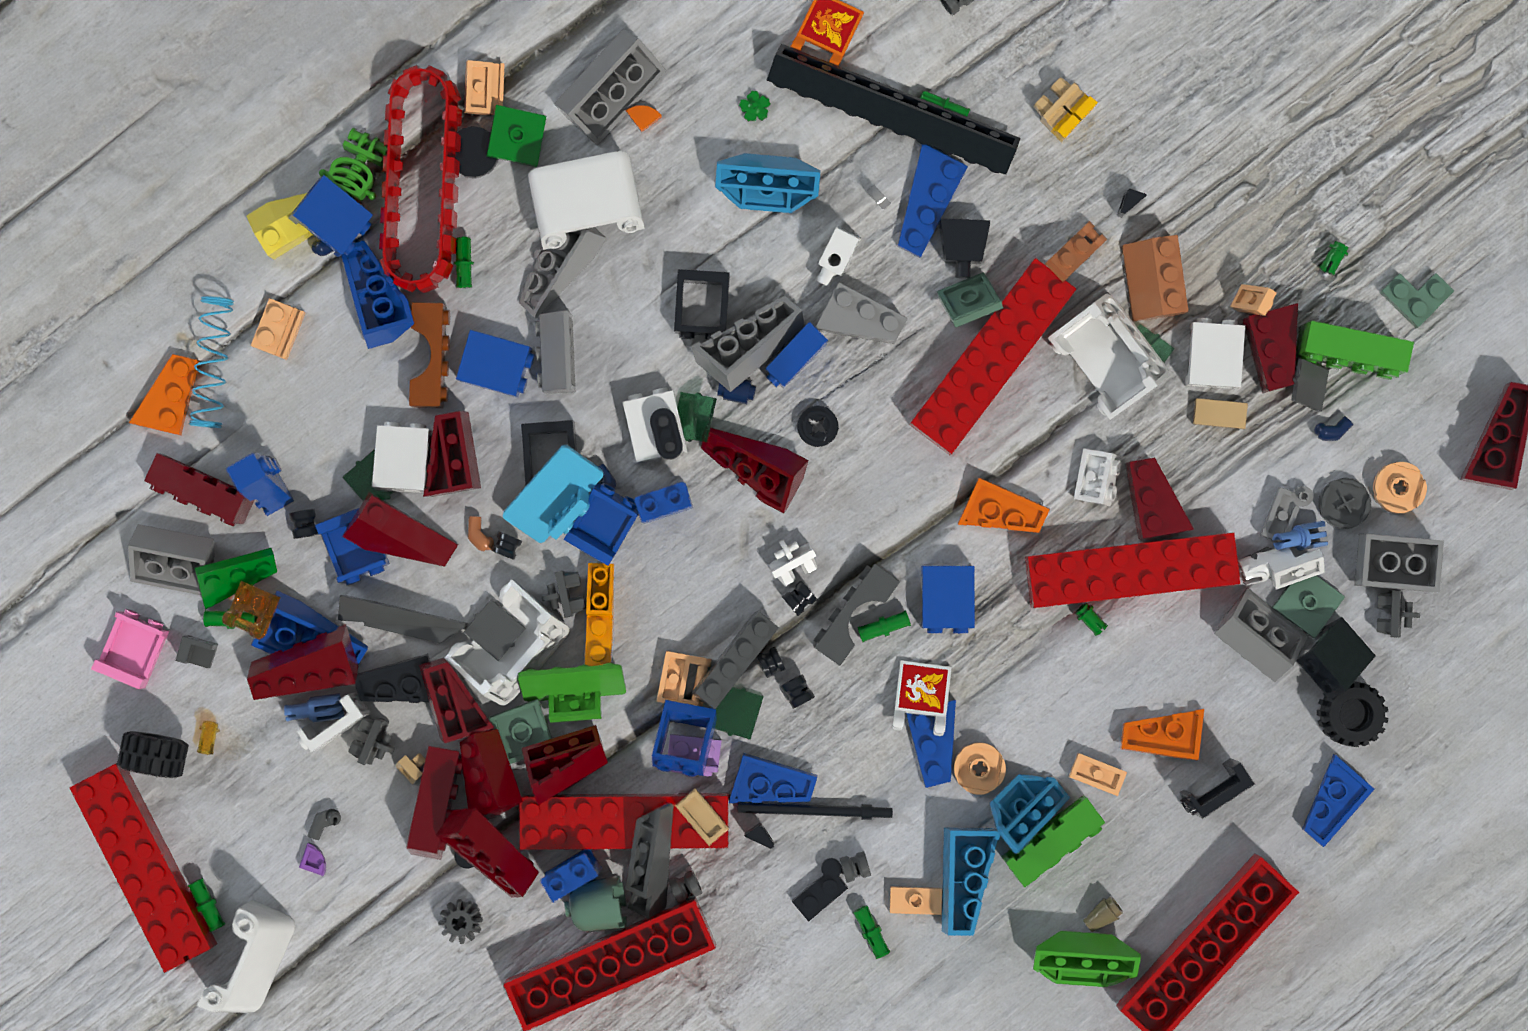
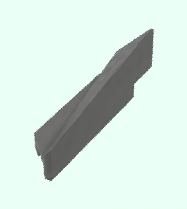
(398, 619)
(650, 862)

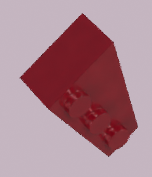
(1273, 346)
(451, 703)
(563, 761)
(488, 774)

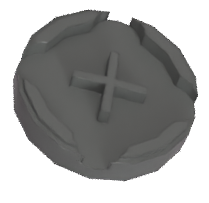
(1344, 503)

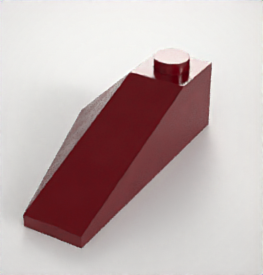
(766, 468)
(392, 532)

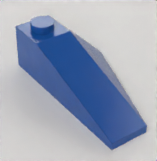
(378, 302)
(297, 623)

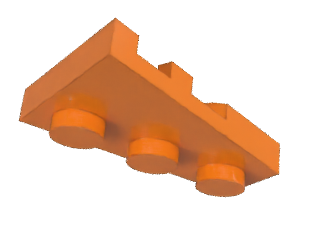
(169, 397)
(1001, 508)
(1168, 735)

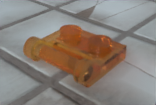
(255, 602)

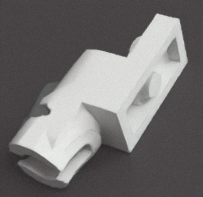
(1280, 566)

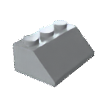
(556, 352)
(168, 558)
(1261, 635)

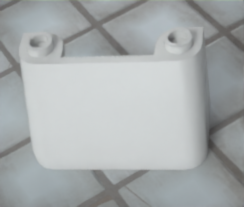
(585, 196)
(1111, 354)
(532, 648)
(267, 939)

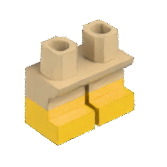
(1067, 111)

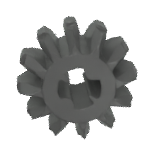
(466, 929)

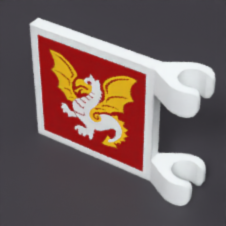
(922, 691)

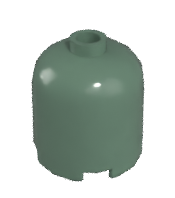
(597, 905)

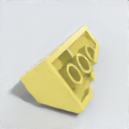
(274, 229)

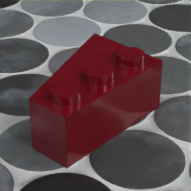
(453, 456)
(1154, 501)

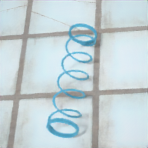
(224, 302)

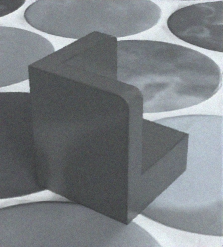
(196, 651)

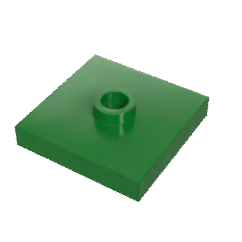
(516, 136)

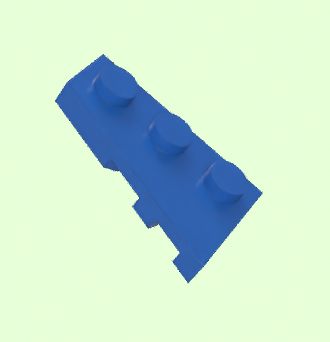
(933, 751)
(771, 781)
(1336, 801)

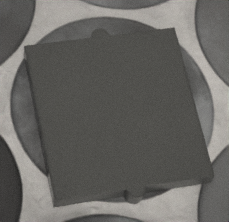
(1310, 385)
(494, 630)

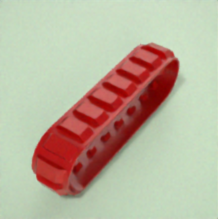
(392, 166)

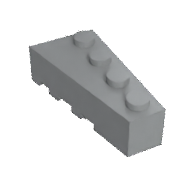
(749, 343)

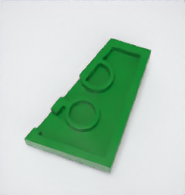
(222, 578)

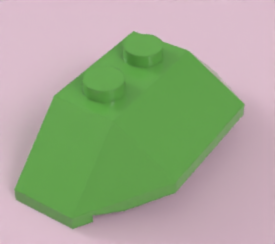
(1086, 959)

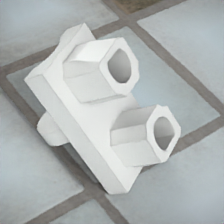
(791, 557)

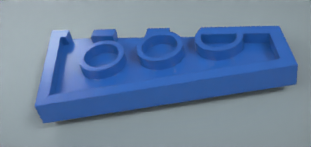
(931, 192)

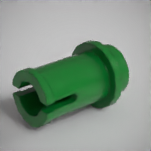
(1335, 256)
(1090, 618)

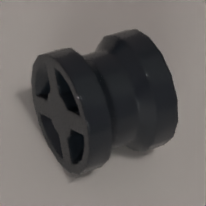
(506, 545)
(771, 662)

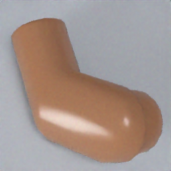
(476, 537)

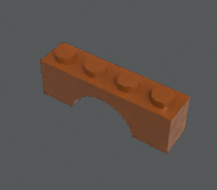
(428, 388)

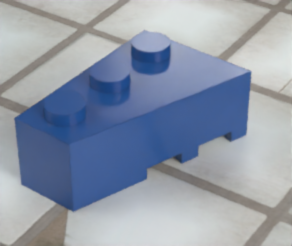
(259, 479)

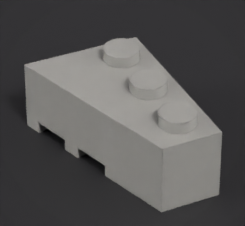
(860, 317)

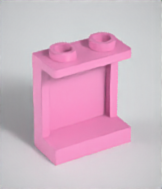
(131, 649)

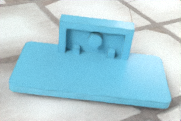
(554, 496)

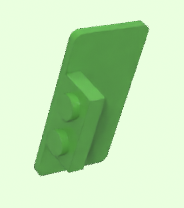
(574, 691)

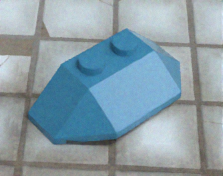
(767, 182)
(1026, 807)

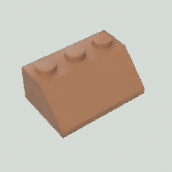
(1155, 278)

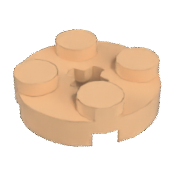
(1413, 481)
(987, 780)

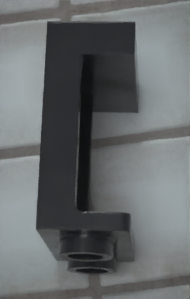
(1336, 658)
(1221, 794)

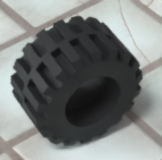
(1371, 724)
(152, 754)

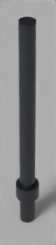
(866, 812)

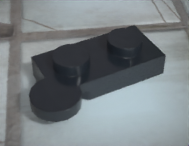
(821, 891)

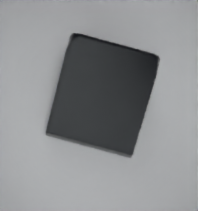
(1130, 200)
(760, 835)

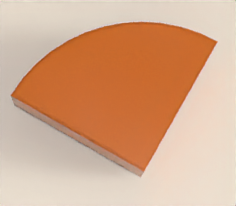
(643, 116)

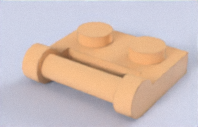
(675, 677)

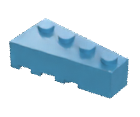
(965, 876)

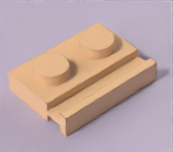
(483, 87)
(278, 329)

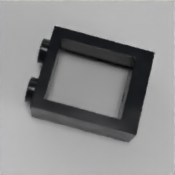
(700, 277)
(544, 428)

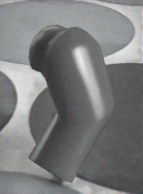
(322, 820)

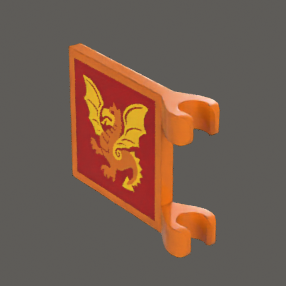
(829, 27)

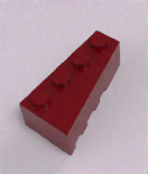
(1503, 441)
(199, 489)
(305, 667)
(434, 801)
(488, 851)

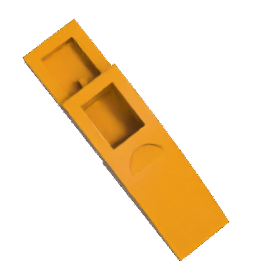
(599, 614)

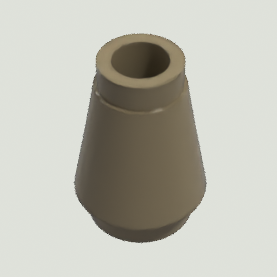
(1103, 914)

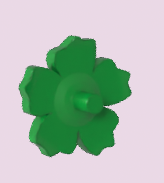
(755, 106)

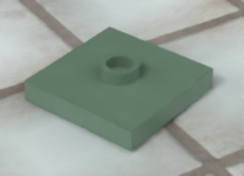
(969, 299)
(1309, 604)
(521, 728)

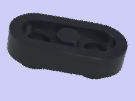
(666, 434)

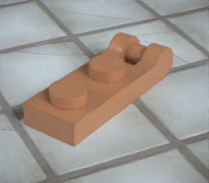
(1075, 252)

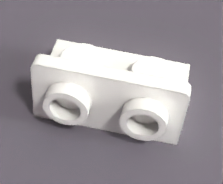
(1097, 477)

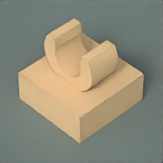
(410, 768)

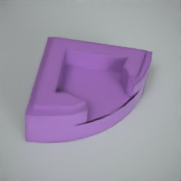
(313, 860)

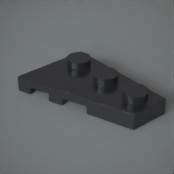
(394, 682)

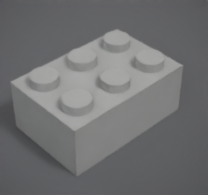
(1399, 562)

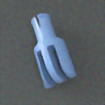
(1301, 537)
(316, 709)

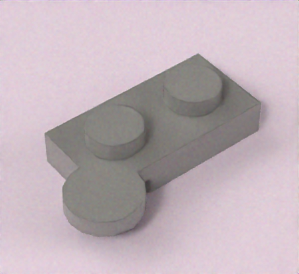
(1285, 510)

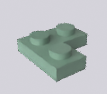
(1414, 303)

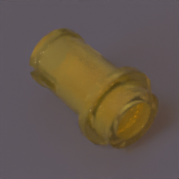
(207, 738)

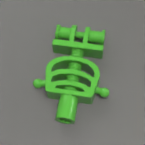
(356, 165)

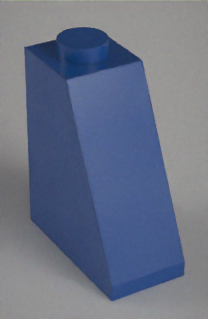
(795, 356)

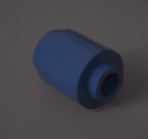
(741, 394)

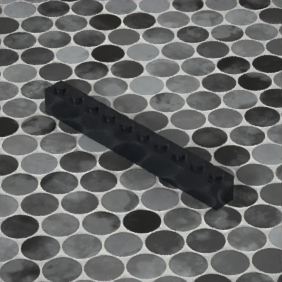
(893, 109)

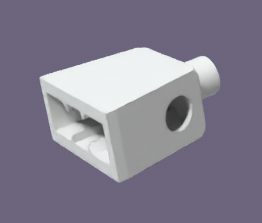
(844, 245)

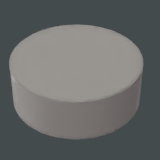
(878, 197)

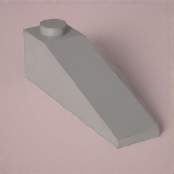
(558, 268)

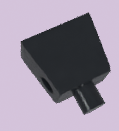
(963, 243)

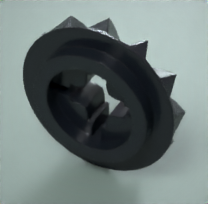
(820, 438)

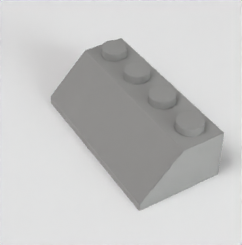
(610, 86)

